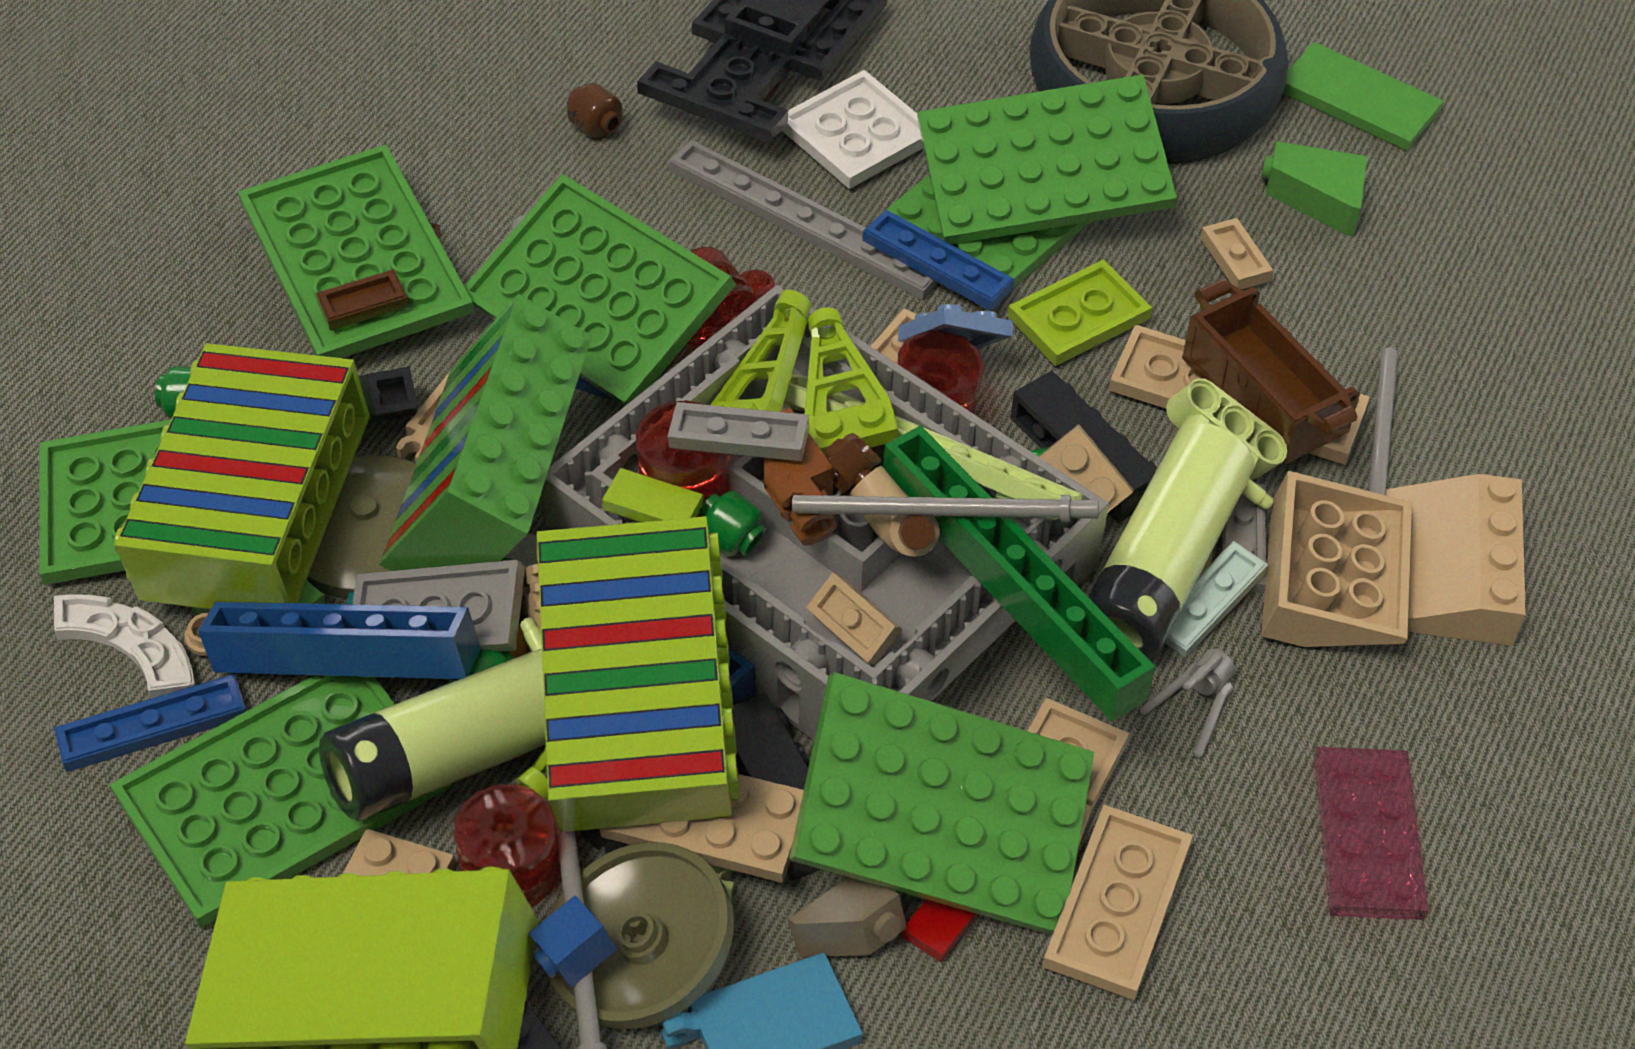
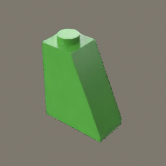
(1317, 183)

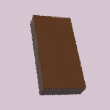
(362, 299)

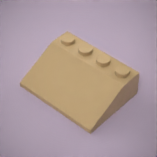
(1466, 558)
(1336, 565)

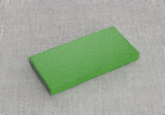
(1361, 96)

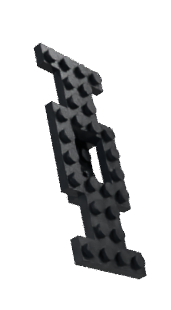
(752, 53)

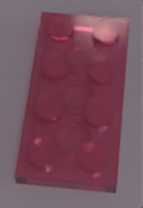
(1369, 833)

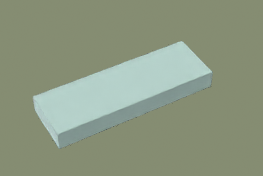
(1215, 596)

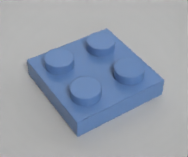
(978, 328)

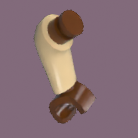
(853, 467)

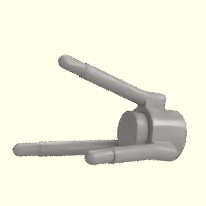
(1206, 677)

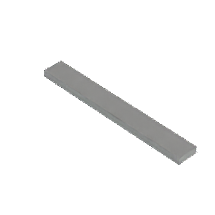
(794, 214)

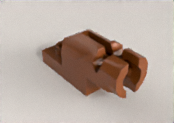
(803, 477)

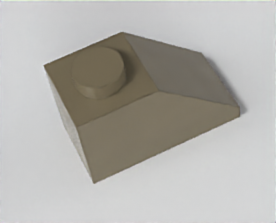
(848, 920)

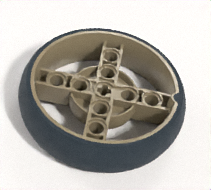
(1175, 63)

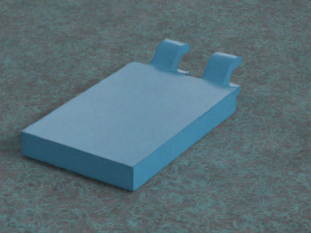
(774, 1010)

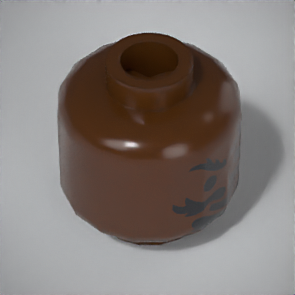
(594, 110)

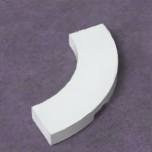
(129, 631)

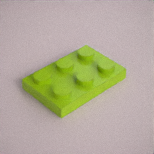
(1079, 312)

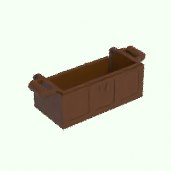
(1266, 369)

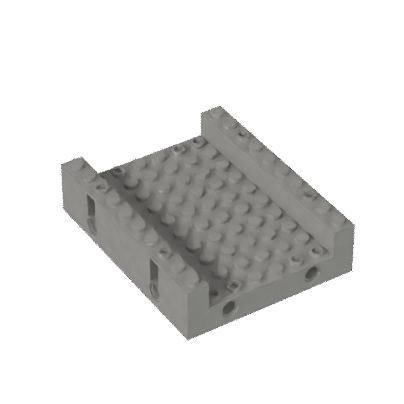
(932, 596)

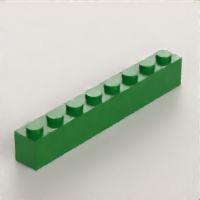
(1026, 581)

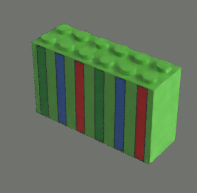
(489, 443)

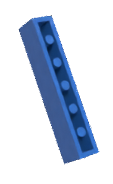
(340, 640)

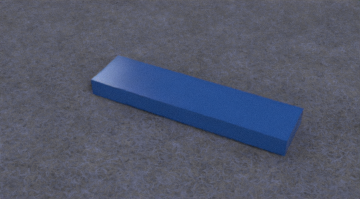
(938, 260)
(149, 723)

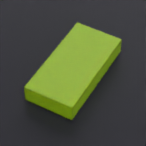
(649, 498)

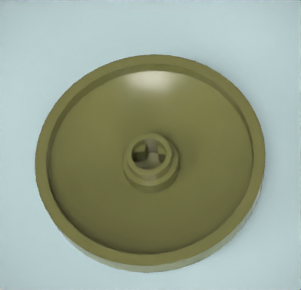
(360, 523)
(668, 929)

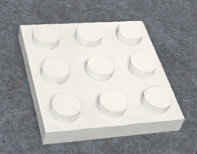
(855, 129)

